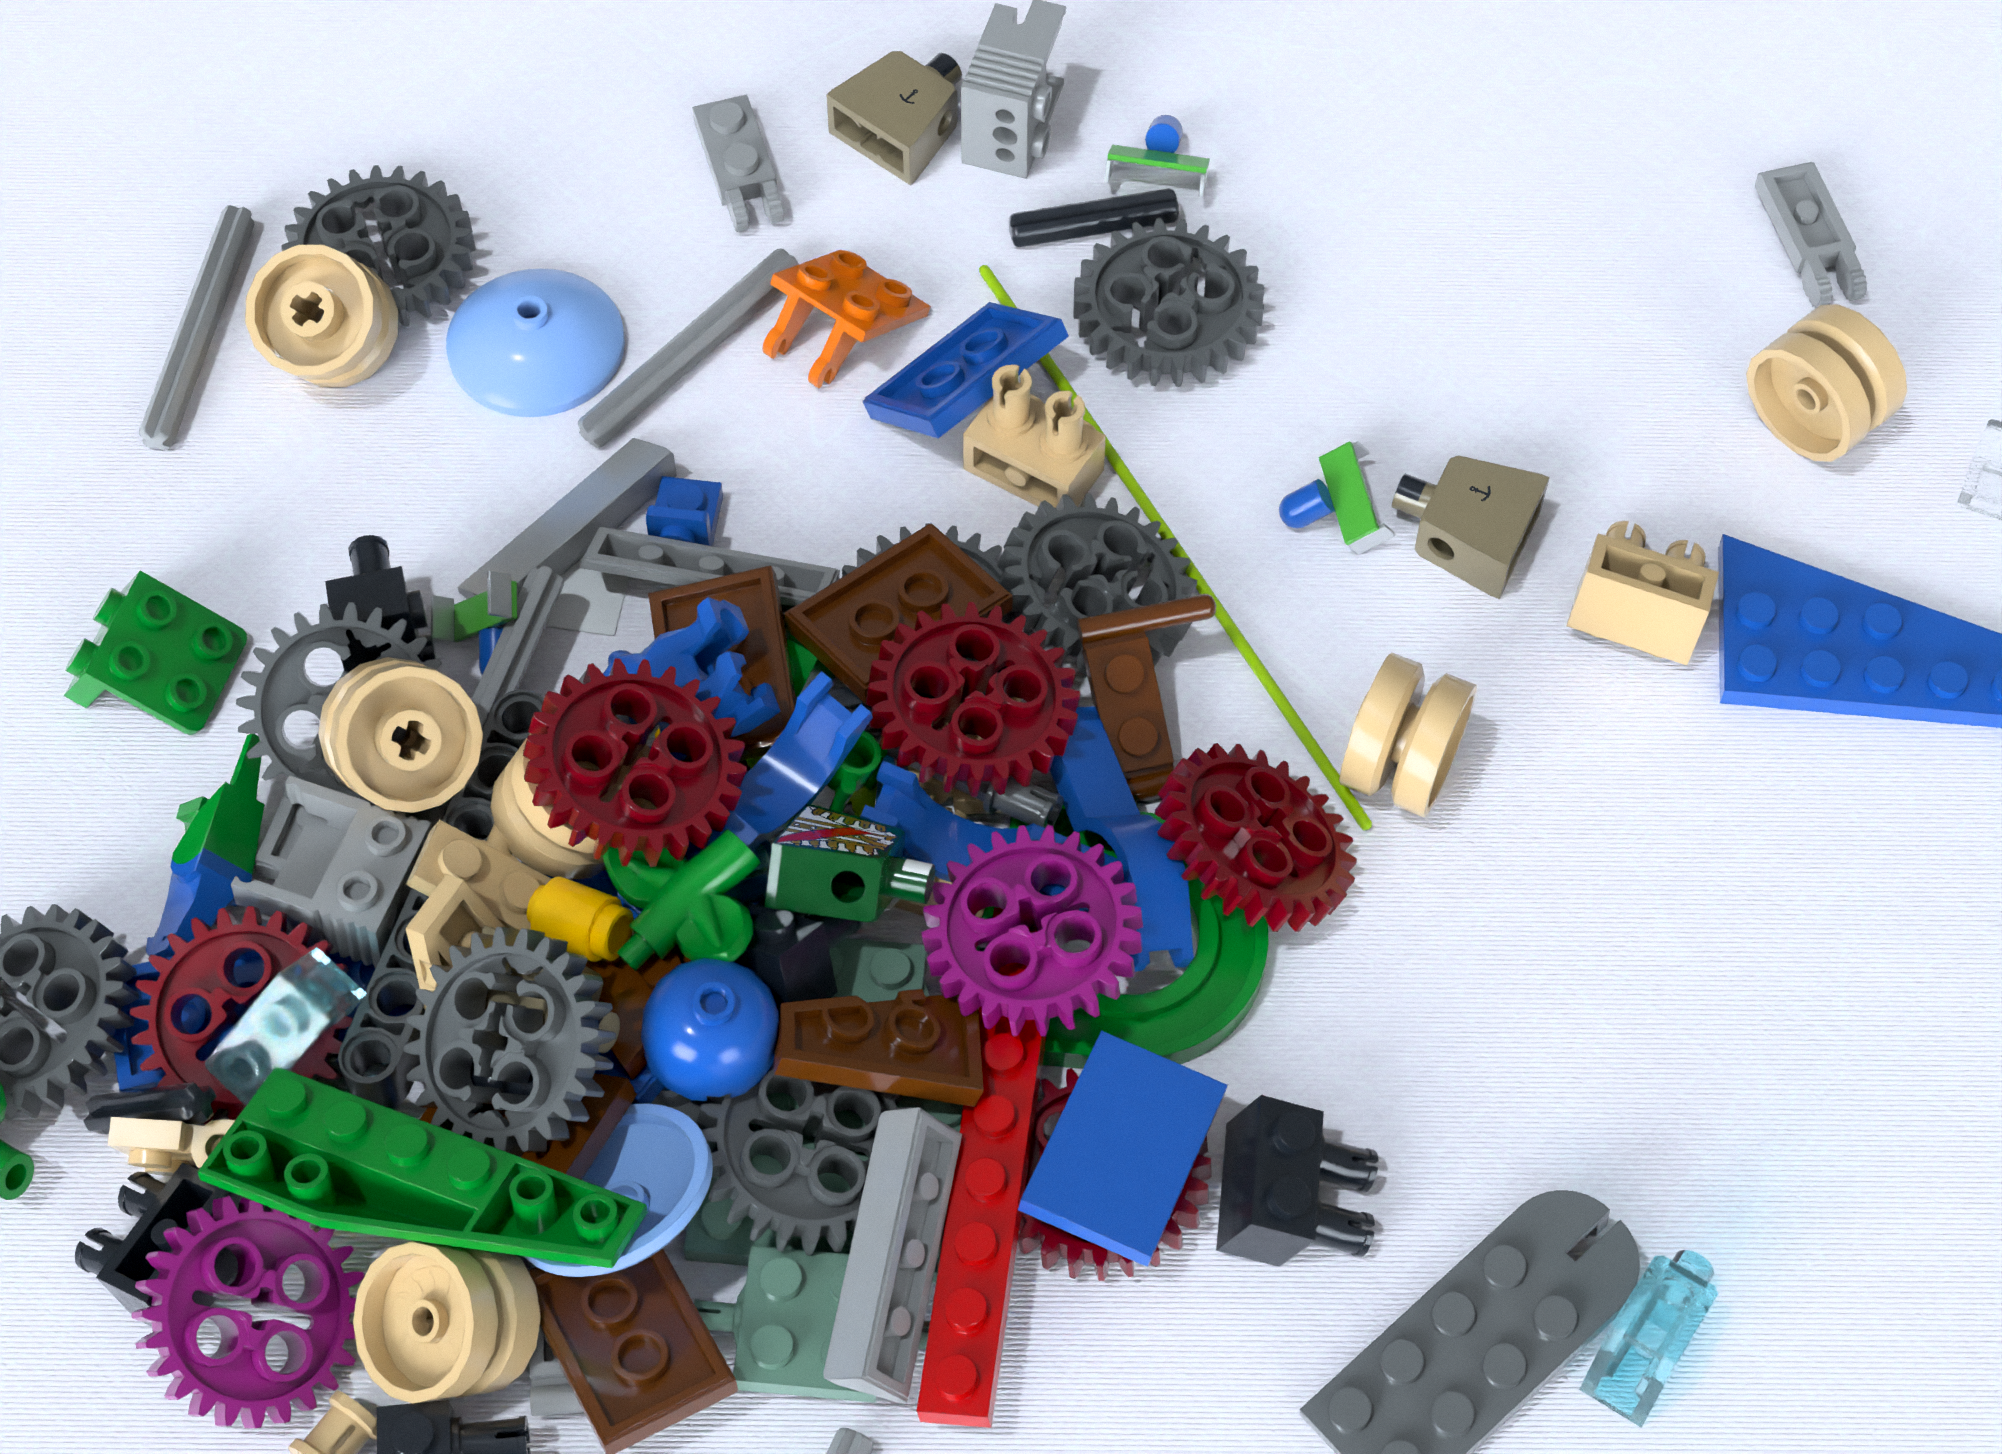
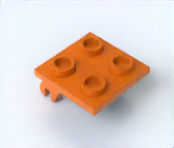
(848, 292)

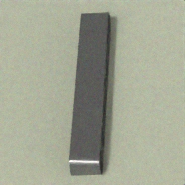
(372, 1033)

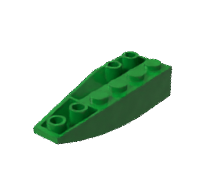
(403, 1178)

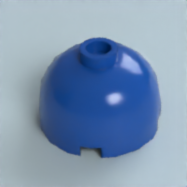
(710, 1029)

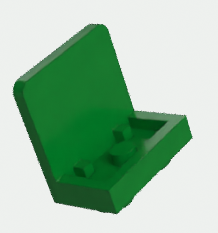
(157, 654)

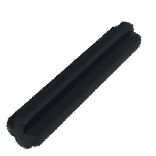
(1092, 217)
(171, 1103)

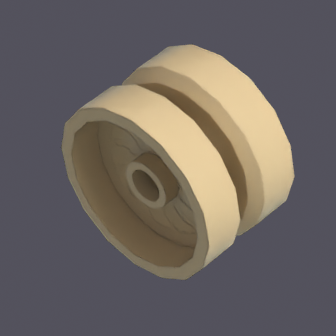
(287, 311)
(1827, 382)
(1398, 731)
(439, 741)
(527, 826)
(445, 1321)

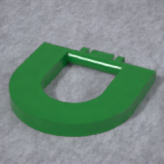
(1191, 1011)

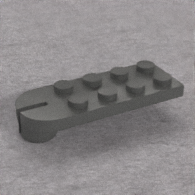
(1483, 1335)

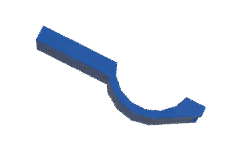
(793, 768)
(1102, 803)
(936, 833)

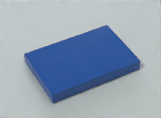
(958, 369)
(1123, 1148)

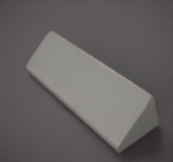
(569, 526)
(687, 563)
(893, 1255)

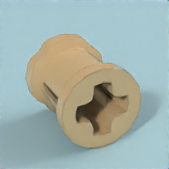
(340, 1430)

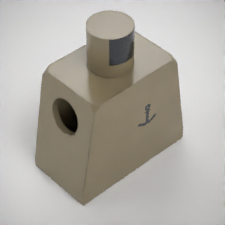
(897, 111)
(1474, 518)

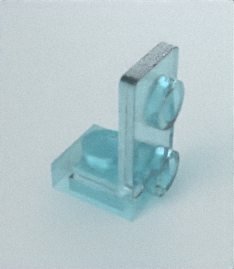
(284, 1023)

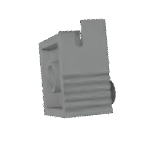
(1007, 90)
(342, 872)

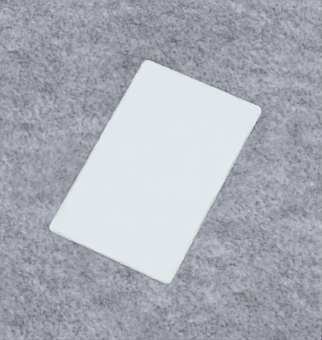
(589, 601)

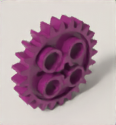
(1054, 978)
(238, 1372)

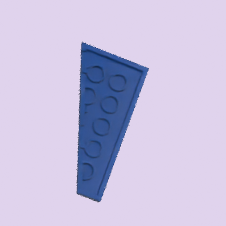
(1846, 648)

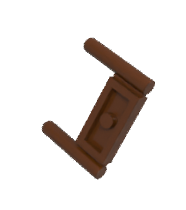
(1127, 687)

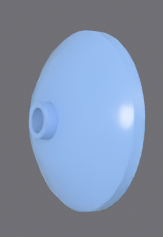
(539, 361)
(656, 1160)

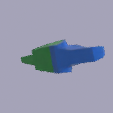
(216, 847)

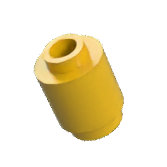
(582, 916)

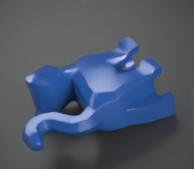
(695, 652)

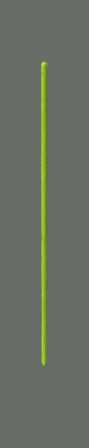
(1202, 586)

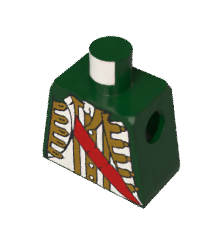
(843, 867)

